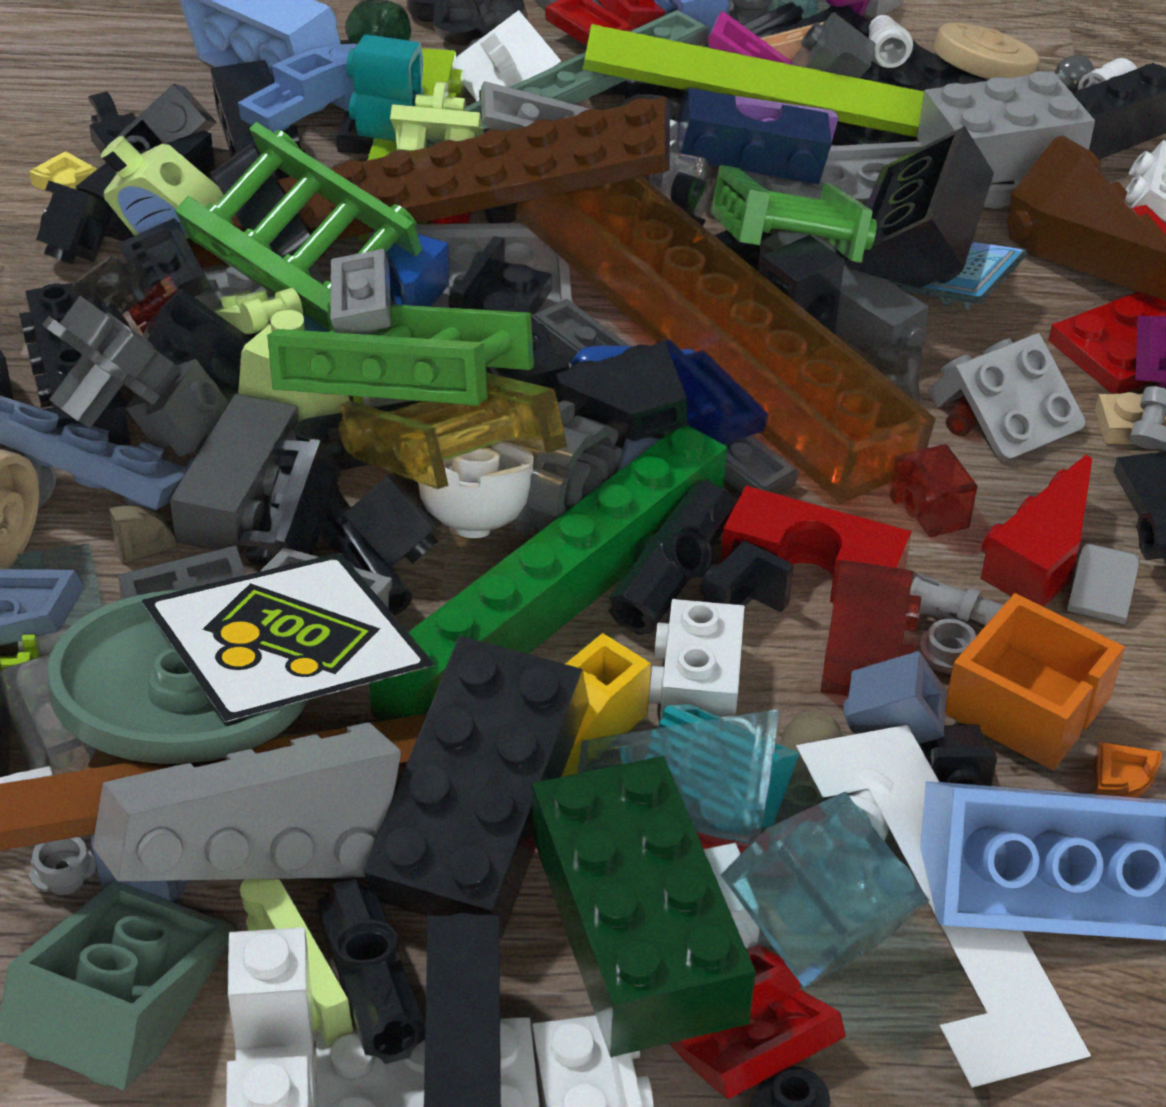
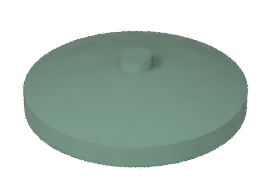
(134, 697)

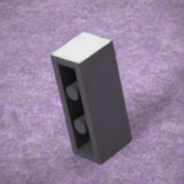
(232, 474)

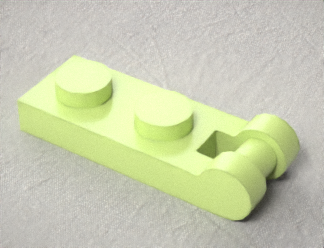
(254, 310)
(272, 908)

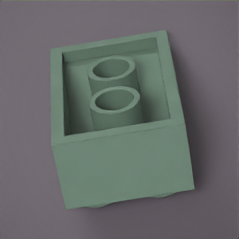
(110, 983)

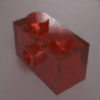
(867, 621)

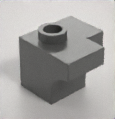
(835, 48)
(183, 413)

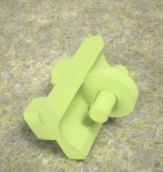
(434, 118)

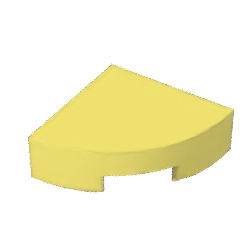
(62, 169)

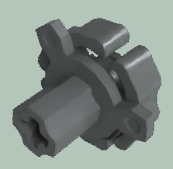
(109, 359)
(569, 474)

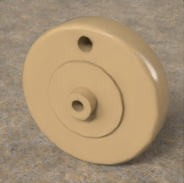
(984, 51)

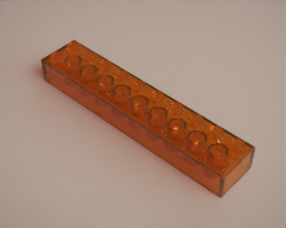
(686, 286)

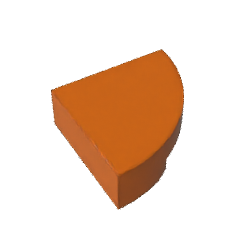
(1124, 770)

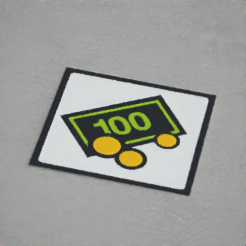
(285, 635)

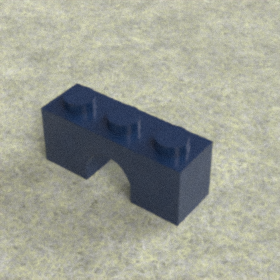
(784, 148)

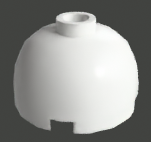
(483, 489)

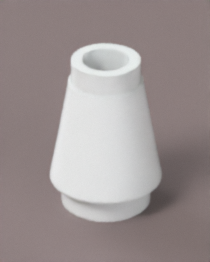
(892, 42)

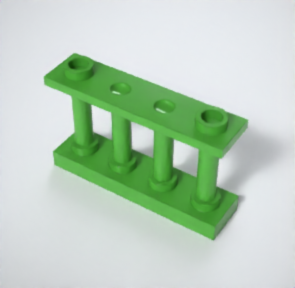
(750, 209)
(250, 250)
(421, 357)

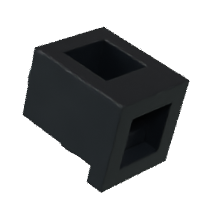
(73, 224)

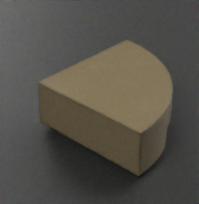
(139, 532)

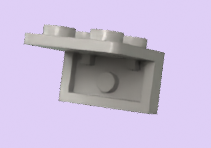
(1013, 395)

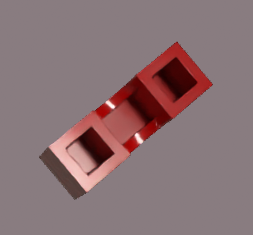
(812, 533)

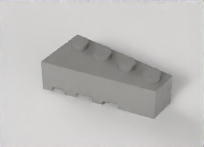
(254, 815)

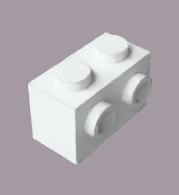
(700, 657)

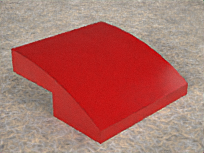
(781, 1032)

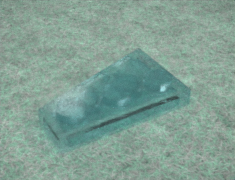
(715, 763)

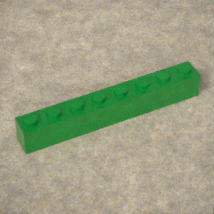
(558, 568)

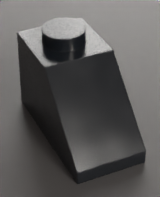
(395, 520)

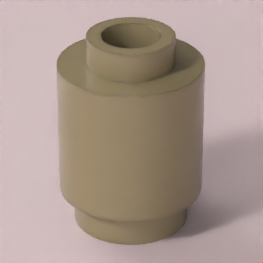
(804, 729)

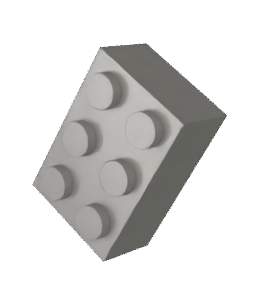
(1007, 119)

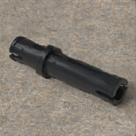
(343, 536)

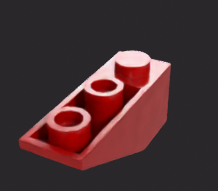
(1040, 543)

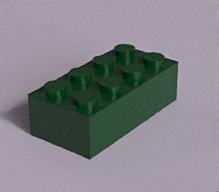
(641, 906)

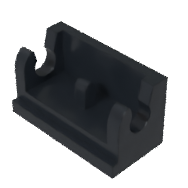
(297, 501)

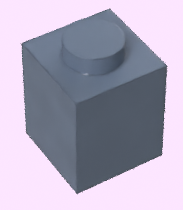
(897, 695)

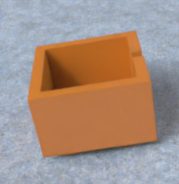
(1033, 680)

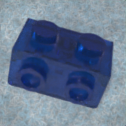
(714, 399)

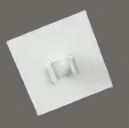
(506, 56)

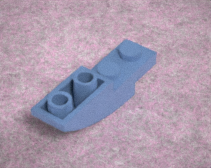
(301, 87)

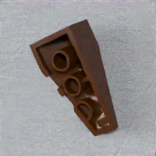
(1083, 222)

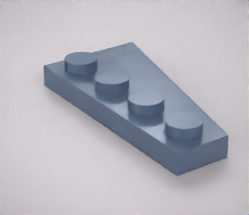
(87, 454)

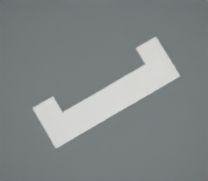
(1024, 1016)

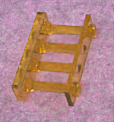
(425, 434)

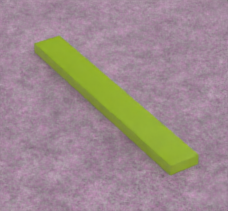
(724, 72)

